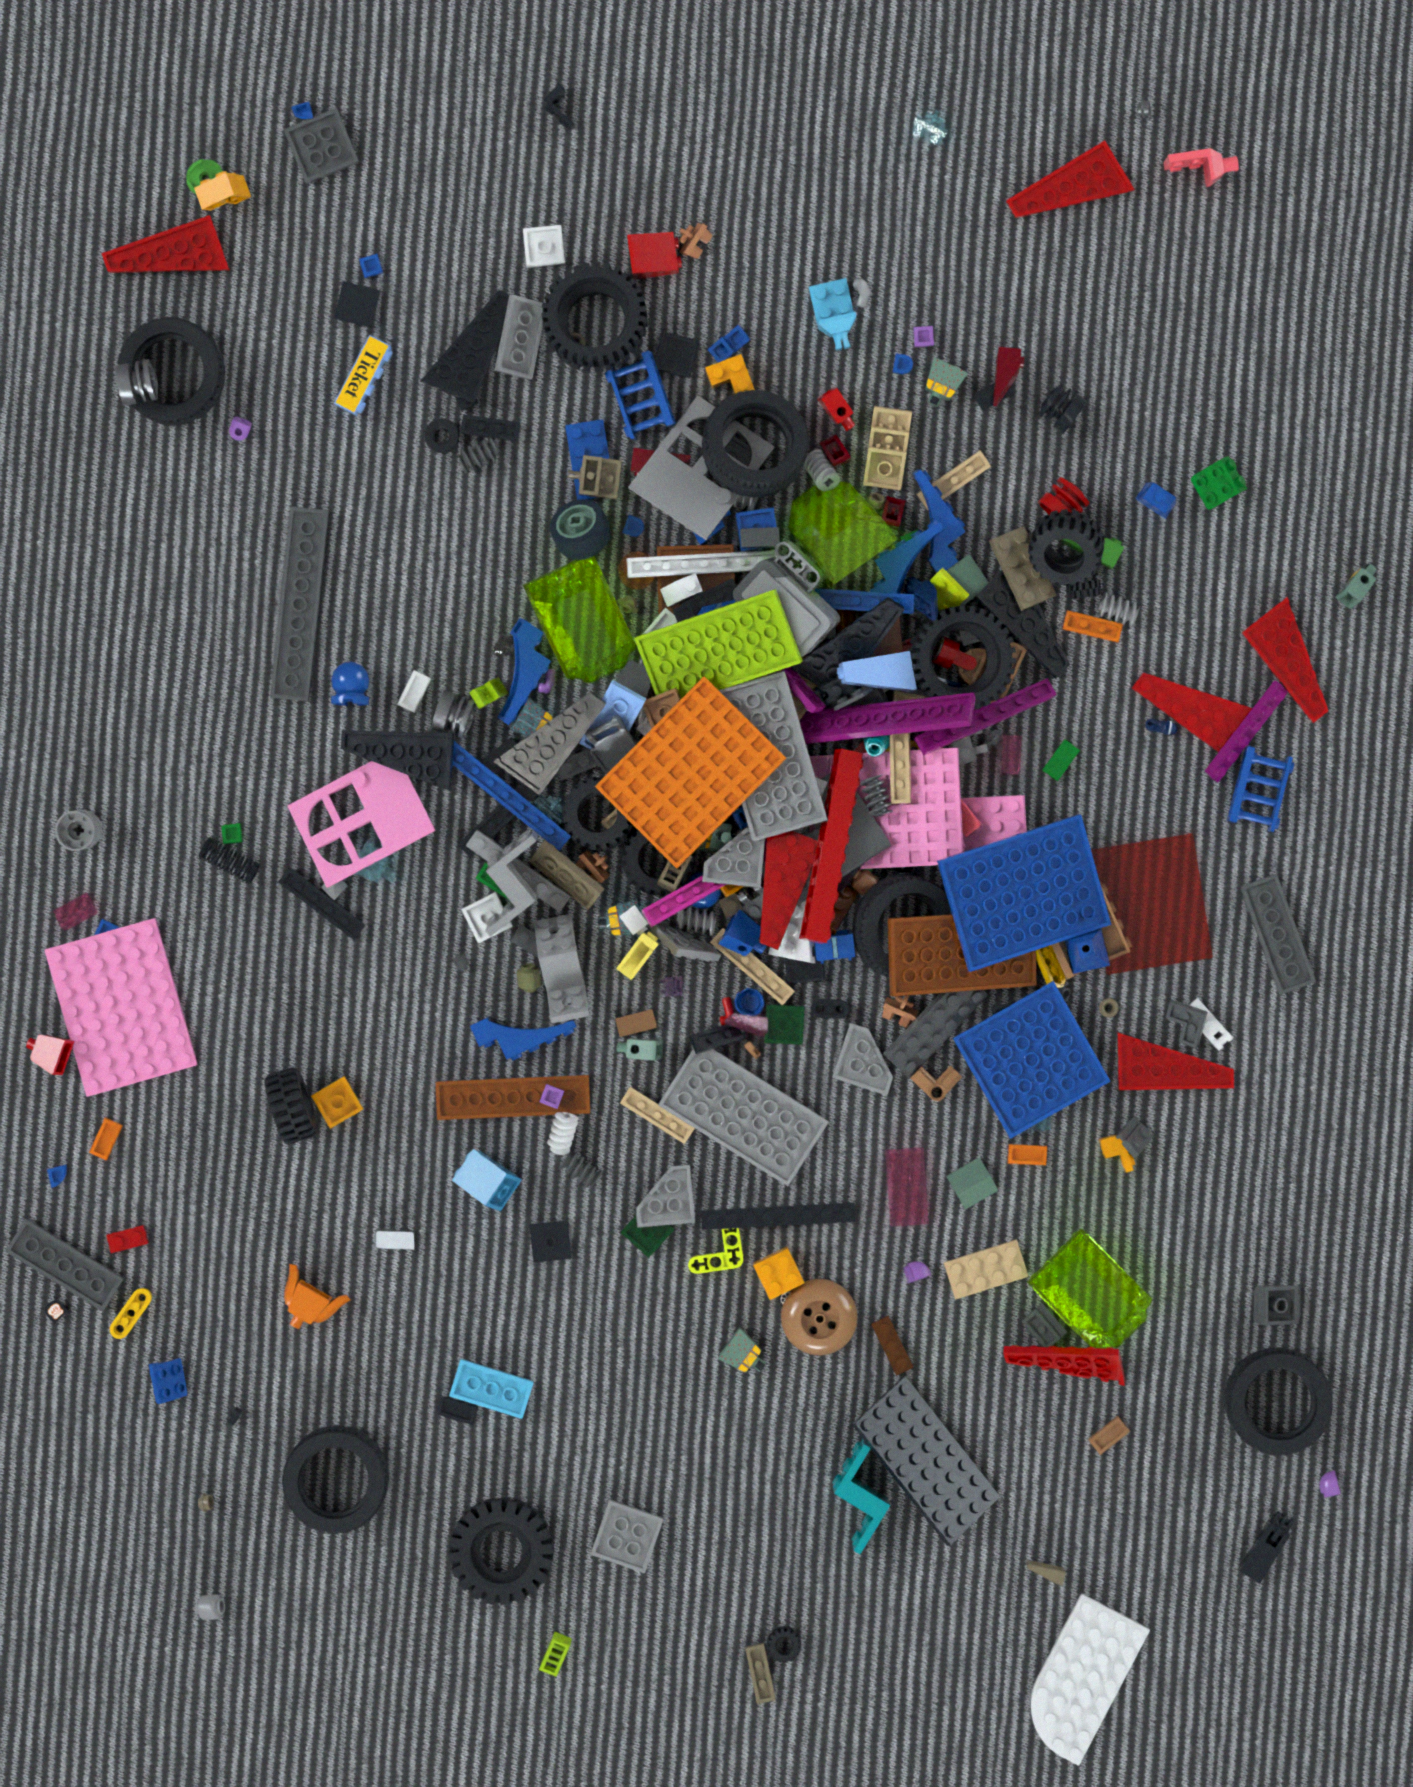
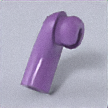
(549, 682)

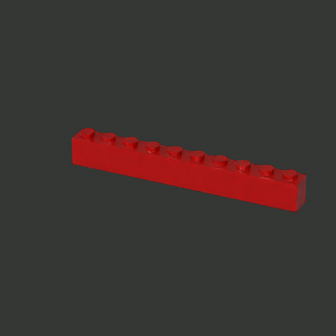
(831, 846)

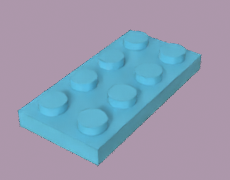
(491, 1388)

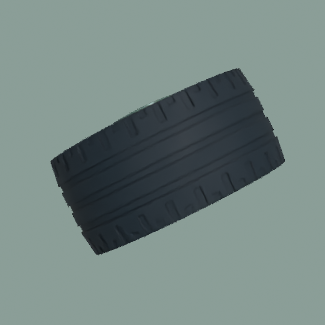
(580, 529)

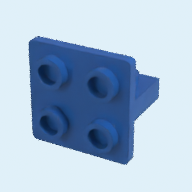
(168, 1380)

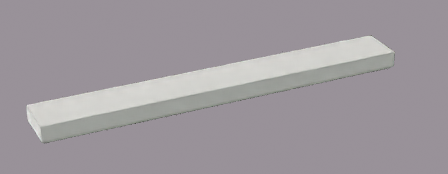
(695, 564)

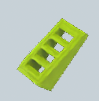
(560, 1643)

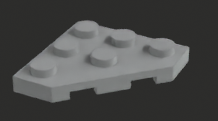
(736, 862)
(683, 944)
(862, 1062)
(669, 1200)

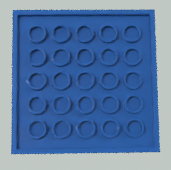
(1031, 1059)

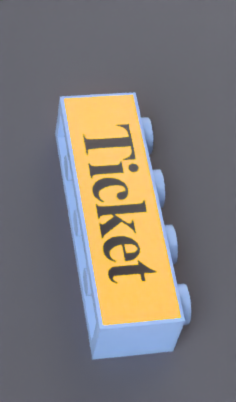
(363, 375)

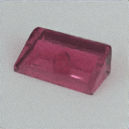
(1011, 754)
(75, 912)

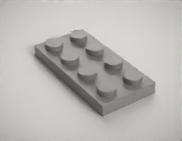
(520, 337)

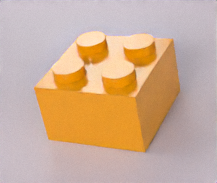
(778, 1273)

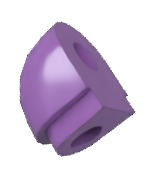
(239, 428)
(915, 1271)
(1329, 1484)

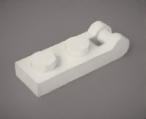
(1212, 1026)

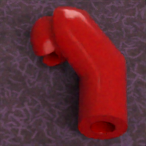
(728, 1008)

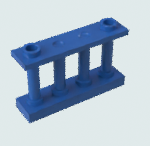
(659, 399)
(1241, 794)

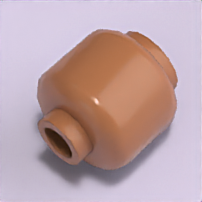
(863, 881)

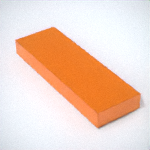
(1092, 626)

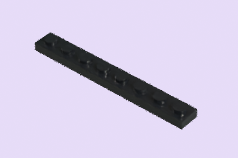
(778, 1215)

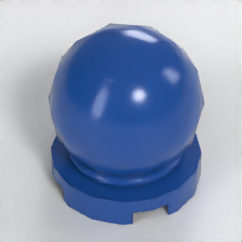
(350, 683)

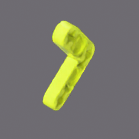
(724, 1256)

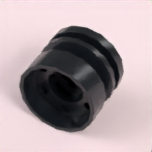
(1062, 408)

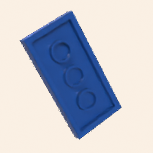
(587, 440)

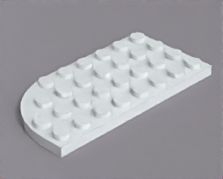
(1083, 1676)

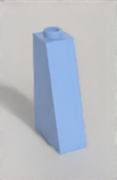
(882, 672)

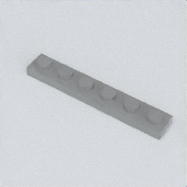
(542, 886)

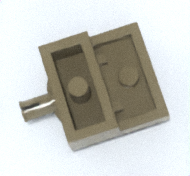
(598, 477)

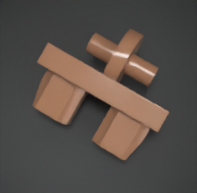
(699, 233)
(595, 864)
(901, 1007)

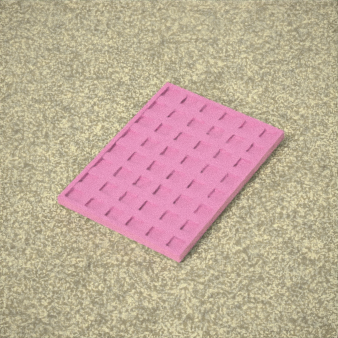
(920, 829)
(121, 1007)

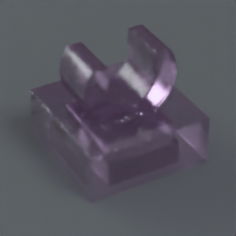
(673, 986)

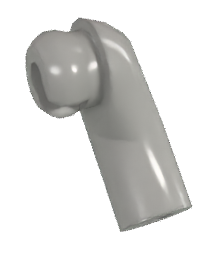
(863, 289)

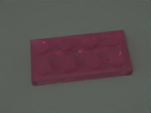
(906, 1186)

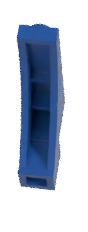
(940, 555)
(896, 563)
(527, 670)
(517, 1040)

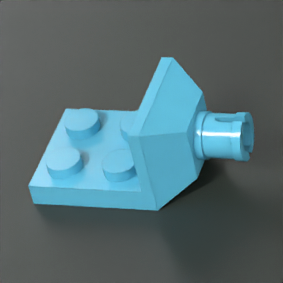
(833, 310)

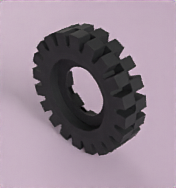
(506, 1516)

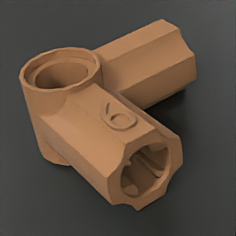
(927, 1082)

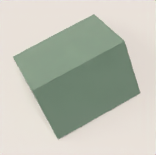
(972, 1183)

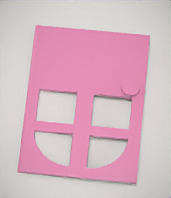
(389, 805)

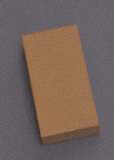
(636, 1023)
(1108, 1435)

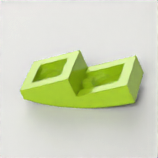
(488, 692)

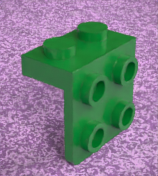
(1218, 482)

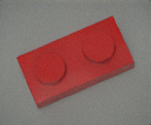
(127, 1238)

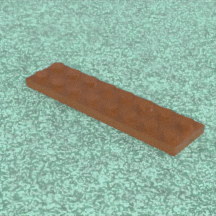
(509, 1097)

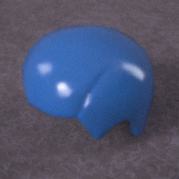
(749, 1002)

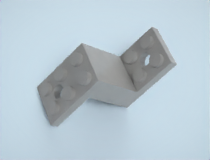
(511, 882)
(561, 968)

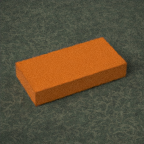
(106, 1138)
(1027, 1154)

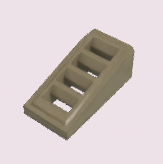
(669, 886)
(1051, 1572)

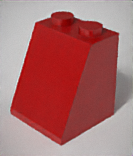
(653, 254)

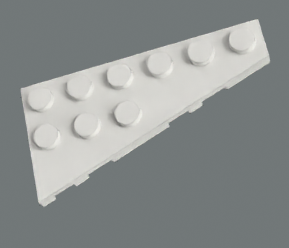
(791, 945)

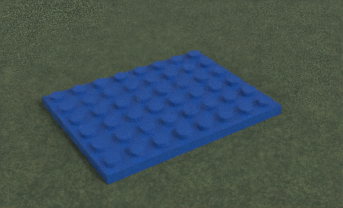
(1024, 892)

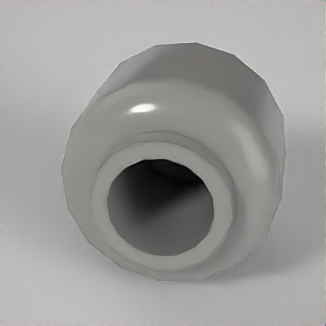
(210, 1607)

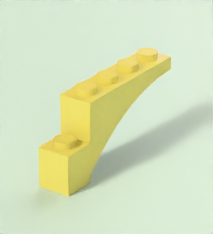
(638, 954)

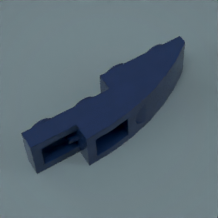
(925, 597)

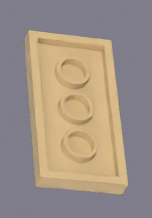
(985, 1269)

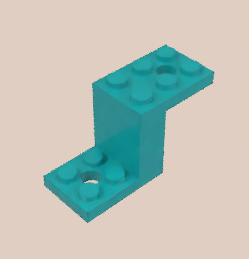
(860, 1496)

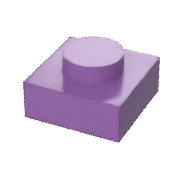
(923, 336)
(551, 1096)

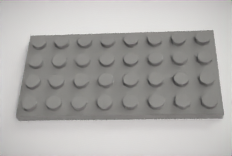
(791, 793)
(744, 1113)

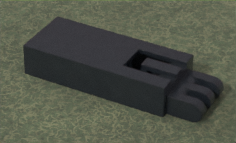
(1262, 1554)

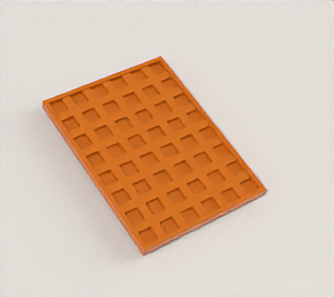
(690, 772)

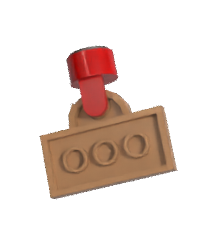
(972, 662)

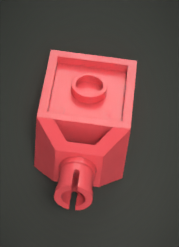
(1212, 161)

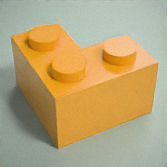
(221, 190)
(732, 371)

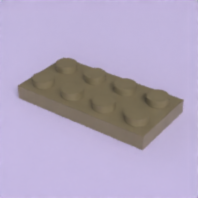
(1024, 581)
(566, 875)

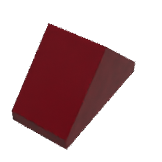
(835, 451)
(893, 512)

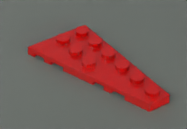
(1082, 180)
(179, 249)
(1283, 650)
(1200, 713)
(786, 872)
(1159, 1068)
(1070, 1361)

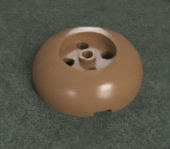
(813, 1295)

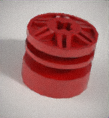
(1067, 497)

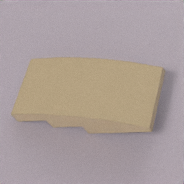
(887, 448)

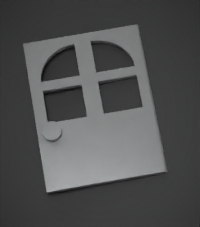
(685, 490)

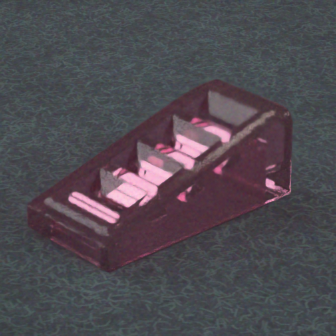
(751, 1024)

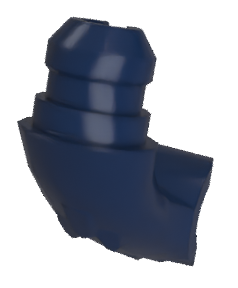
(1163, 727)

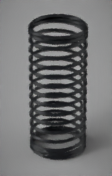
(206, 848)

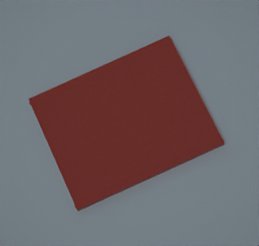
(1157, 901)

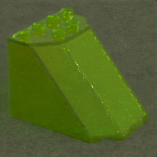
(838, 530)
(581, 620)
(1091, 1292)

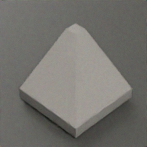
(335, 890)

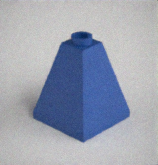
(1094, 958)

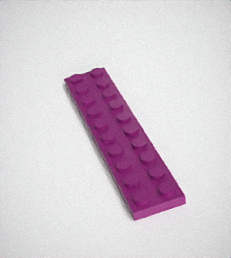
(888, 718)

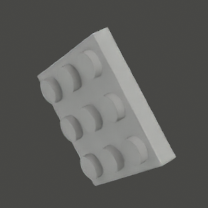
(627, 1536)

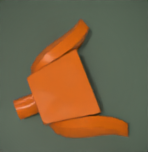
(308, 1302)

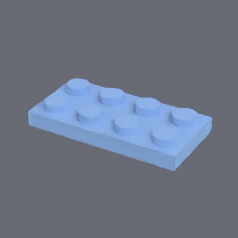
(620, 702)

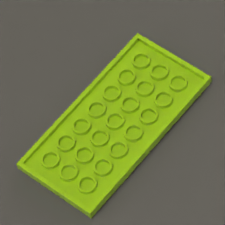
(722, 645)

